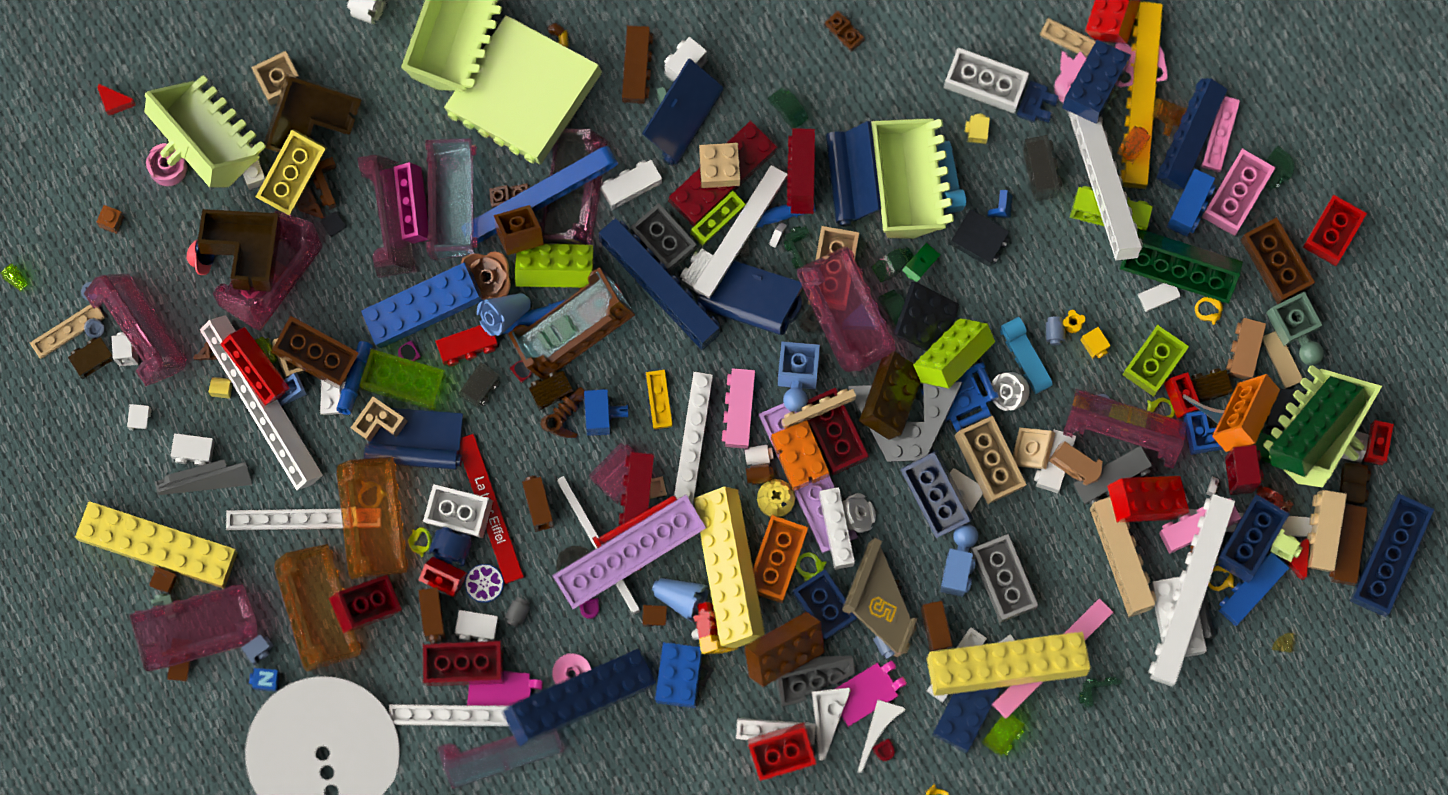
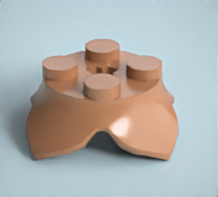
(497, 266)

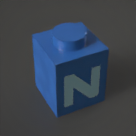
(264, 679)

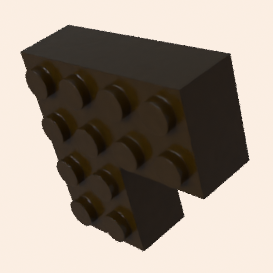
(306, 104)
(247, 237)

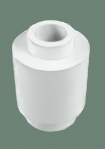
(758, 455)

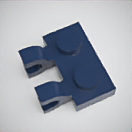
(1032, 102)

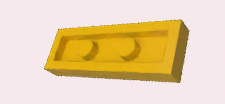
(659, 399)

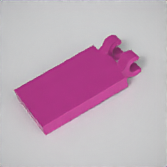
(515, 688)
(867, 689)

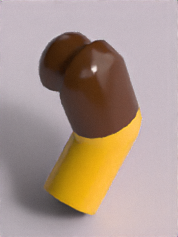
(560, 32)

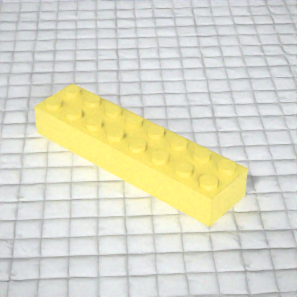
(156, 545)
(729, 568)
(1008, 663)

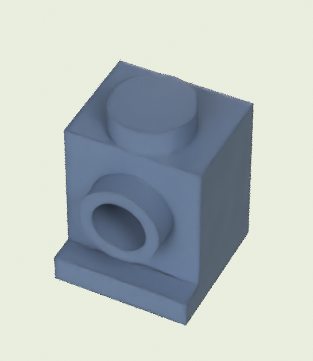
(257, 648)

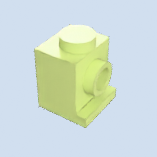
(1286, 546)

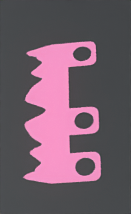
(1071, 67)

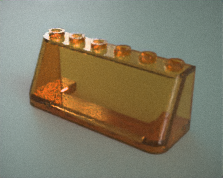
(371, 517)
(306, 584)

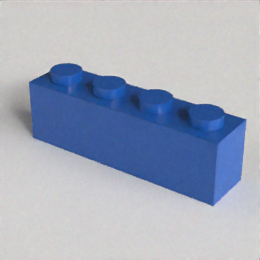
(1249, 594)

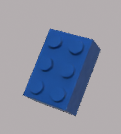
(1192, 203)
(679, 675)

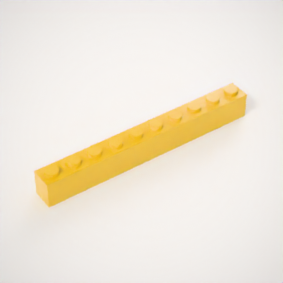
(1143, 88)

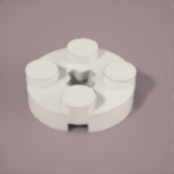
(852, 507)

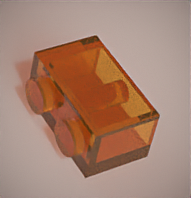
(1134, 144)

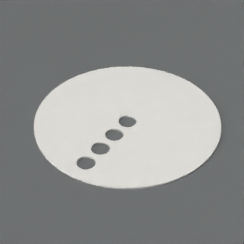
(316, 715)

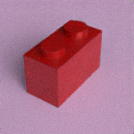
(1176, 388)
(1378, 442)
(442, 575)

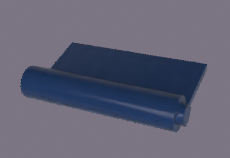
(682, 111)
(853, 173)
(754, 297)
(425, 441)

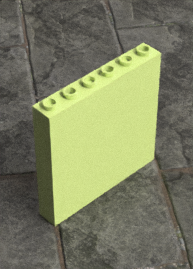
(524, 90)

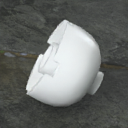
(1012, 390)

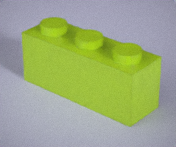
(717, 218)

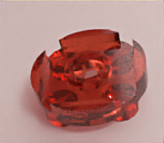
(1274, 498)

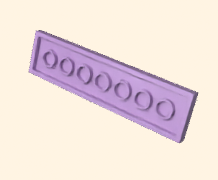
(809, 495)
(629, 551)

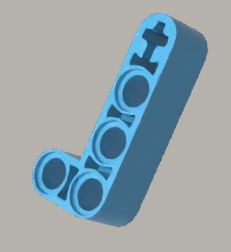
(958, 196)
(1026, 357)

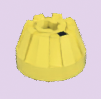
(776, 498)

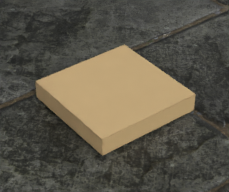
(1033, 448)

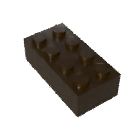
(891, 396)

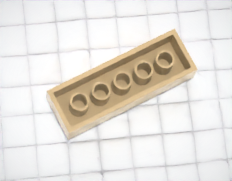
(1123, 559)

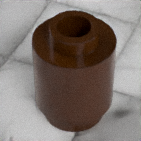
(759, 474)

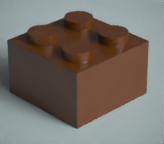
(518, 230)

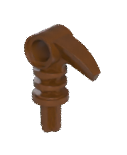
(559, 415)

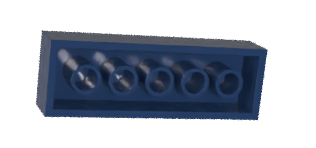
(1391, 555)

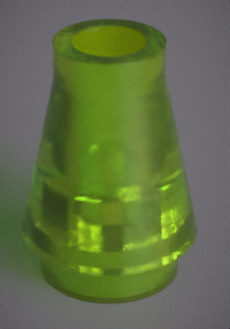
(14, 277)

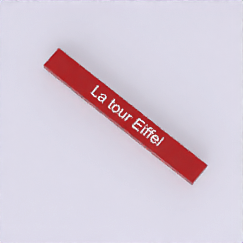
(495, 526)

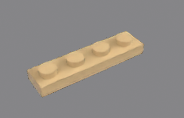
(825, 405)

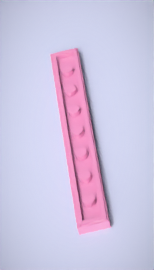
(1087, 624)

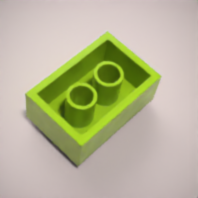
(1155, 360)

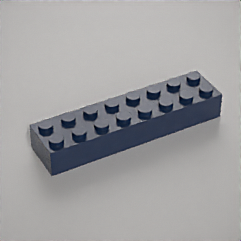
(659, 284)
(578, 697)

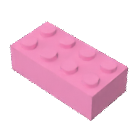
(1238, 192)

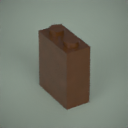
(537, 503)
(432, 615)
(936, 626)

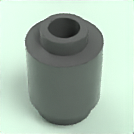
(517, 612)

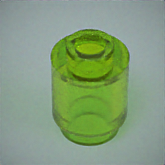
(266, 347)

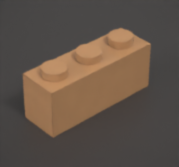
(1245, 349)

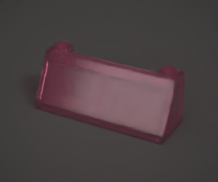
(296, 251)
(1127, 424)

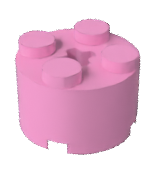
(165, 175)

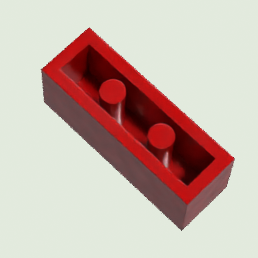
(465, 345)

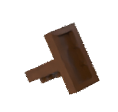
(320, 182)

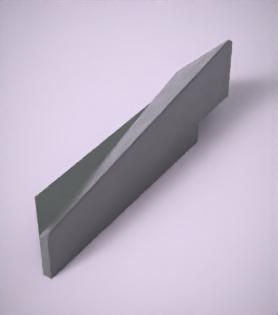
(205, 477)

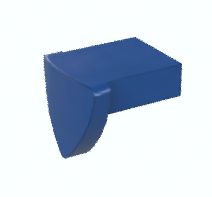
(1004, 208)

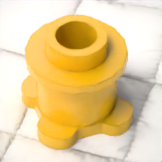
(1073, 316)

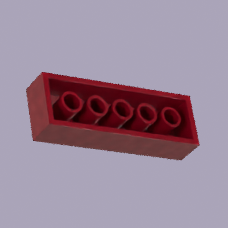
(696, 202)

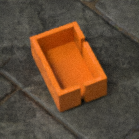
(800, 455)

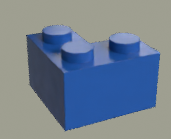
(1199, 434)

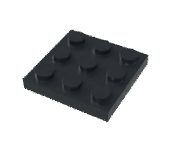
(925, 316)

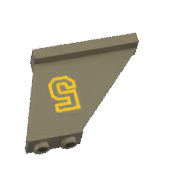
(878, 601)

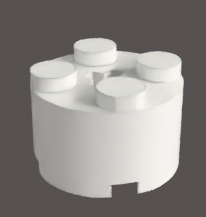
(366, 9)

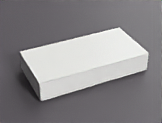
(1158, 296)

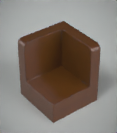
(163, 580)
(654, 615)

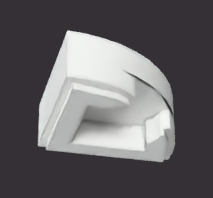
(777, 234)
(1212, 486)

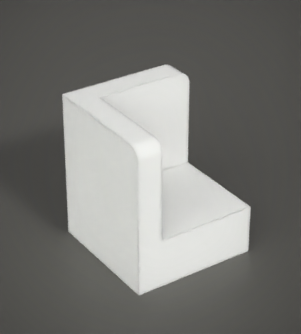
(138, 416)

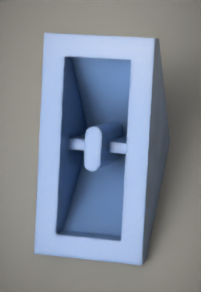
(296, 390)

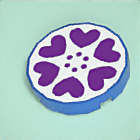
(484, 583)

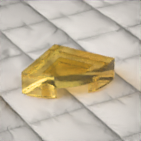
(1283, 643)

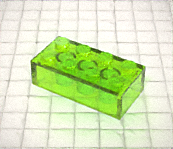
(402, 379)

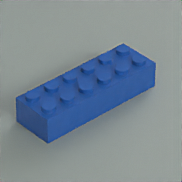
(422, 305)

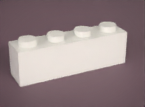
(836, 528)

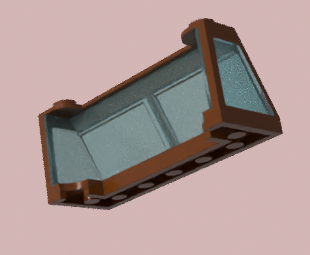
(593, 313)

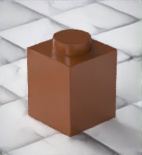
(110, 219)

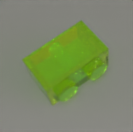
(1002, 735)

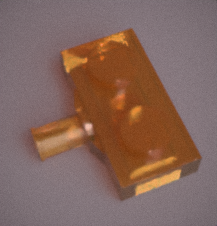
(1169, 114)

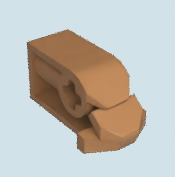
(1076, 464)

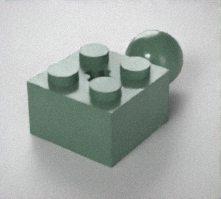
(1306, 322)

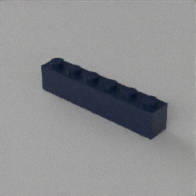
(1191, 133)

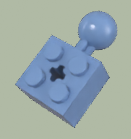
(797, 370)
(960, 562)

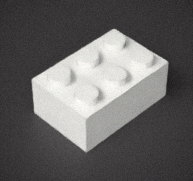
(458, 511)

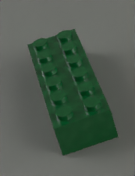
(1185, 266)
(1317, 426)

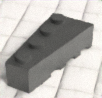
(1130, 465)

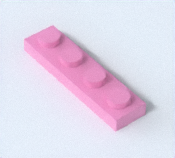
(1220, 134)

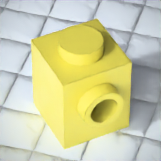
(977, 128)

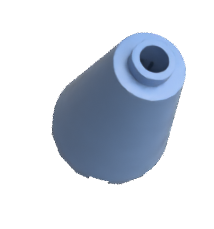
(502, 312)
(681, 596)

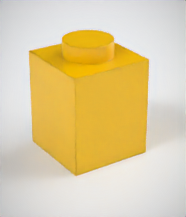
(1095, 343)

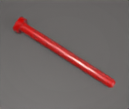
(627, 525)

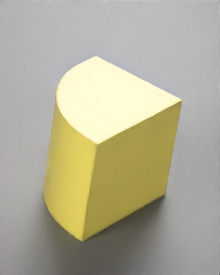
(220, 387)

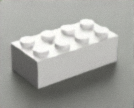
(986, 80)
(1164, 593)

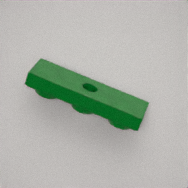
(921, 262)

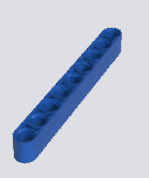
(549, 189)

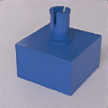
(599, 412)

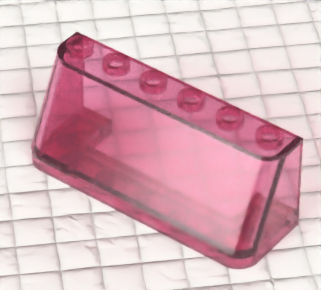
(846, 310)
(140, 325)
(194, 627)

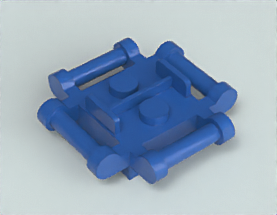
(970, 398)

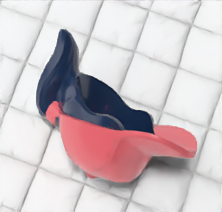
(201, 262)

